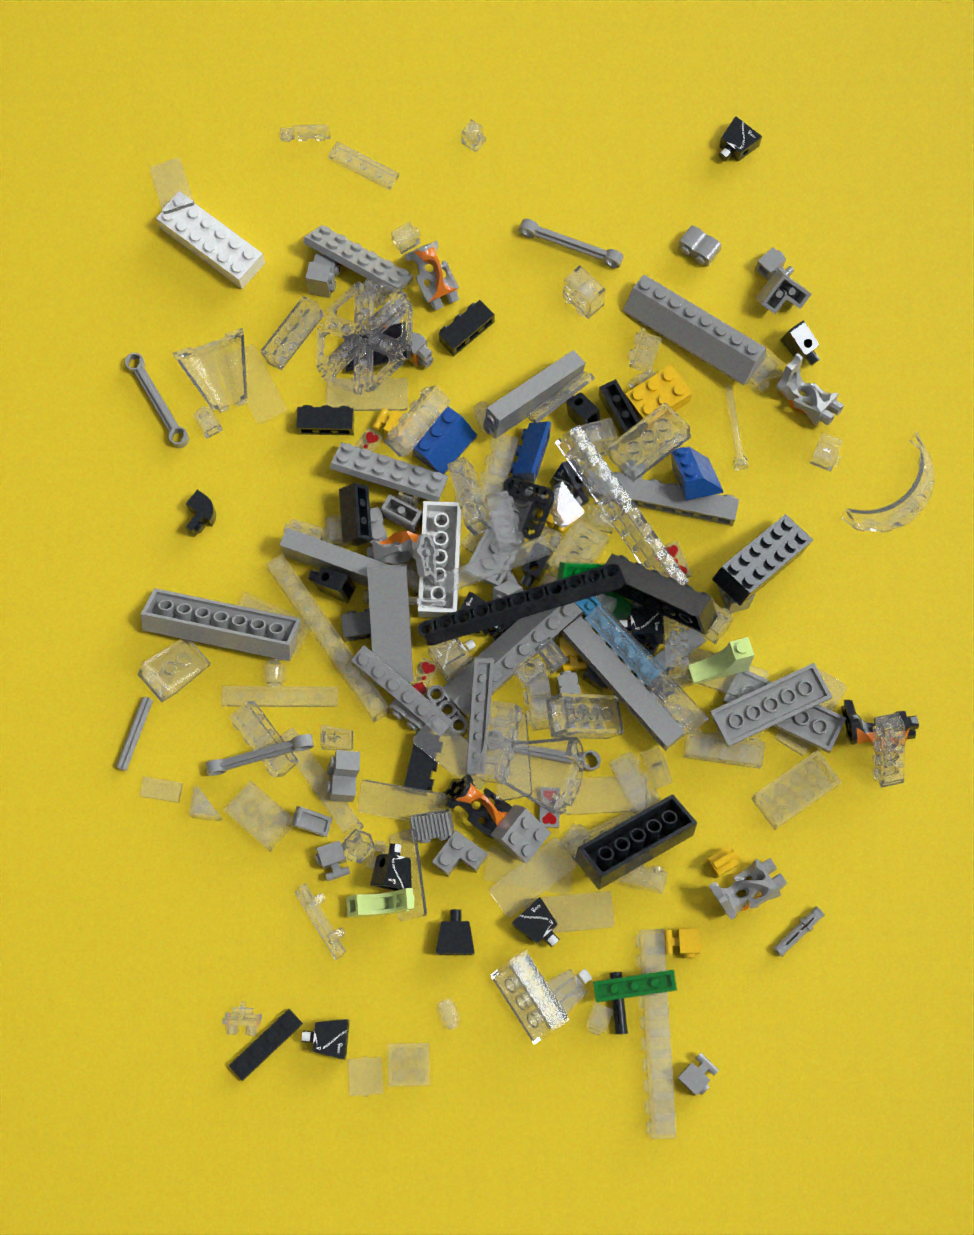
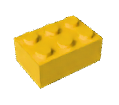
(659, 389)

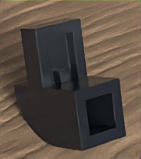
(203, 511)

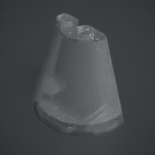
(218, 370)
(555, 772)

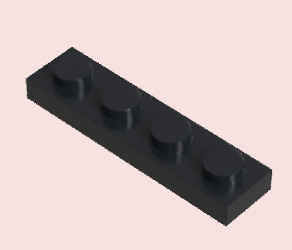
(266, 1044)

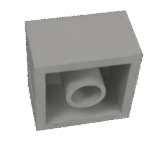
(520, 833)

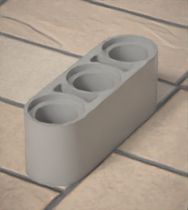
(445, 701)

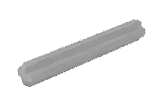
(134, 733)

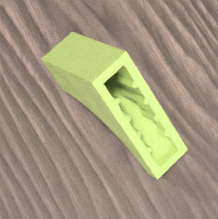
(731, 660)

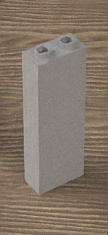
(528, 396)
(321, 553)
(391, 617)

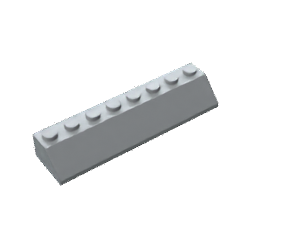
(694, 330)
(221, 624)
(512, 649)

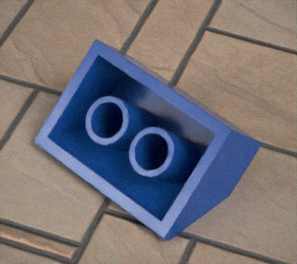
(444, 441)
(532, 451)
(694, 473)

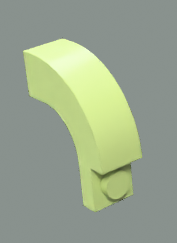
(380, 904)

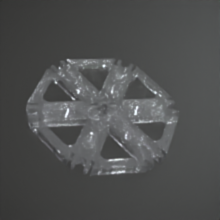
(362, 349)

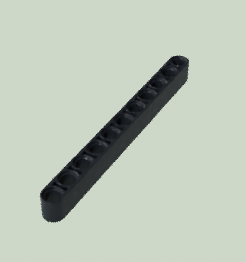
(521, 604)

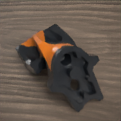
(860, 732)
(463, 793)

